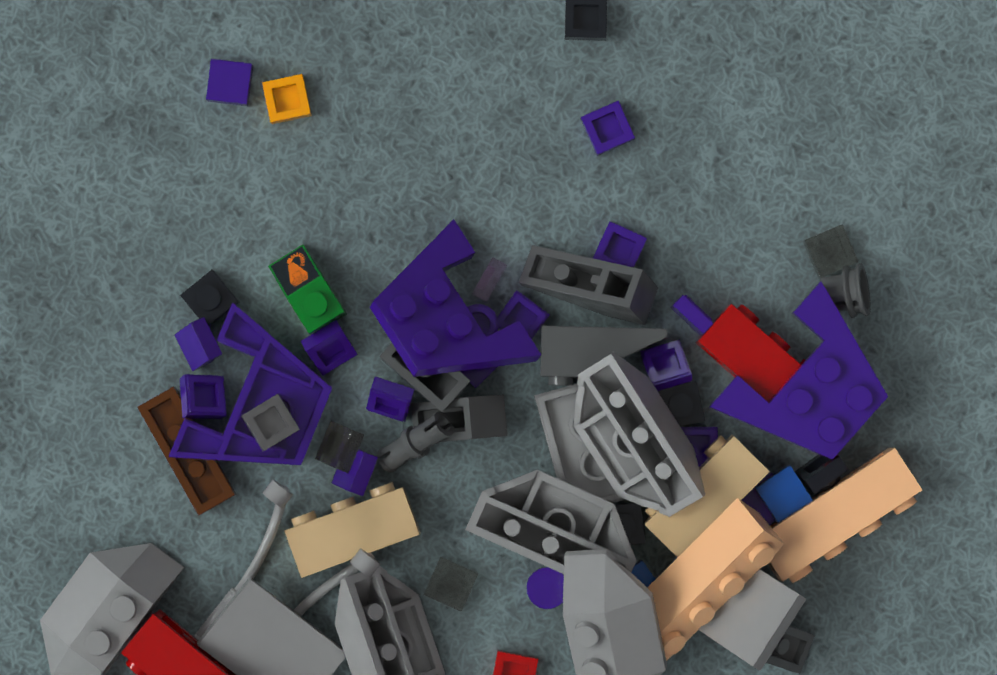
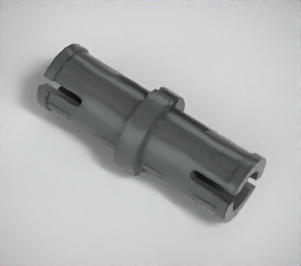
(415, 442)

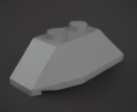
(635, 437)
(547, 518)
(105, 607)
(609, 617)
(384, 627)

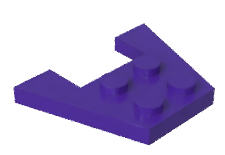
(432, 321)
(271, 373)
(824, 397)

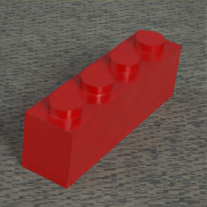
(748, 351)
(168, 649)

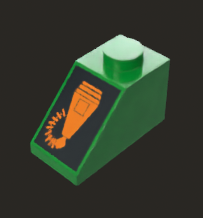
(307, 290)

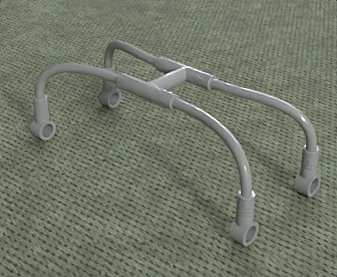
(280, 495)

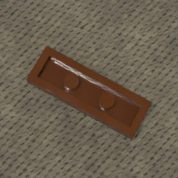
(201, 479)

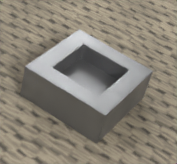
(270, 422)

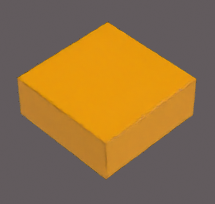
(286, 99)

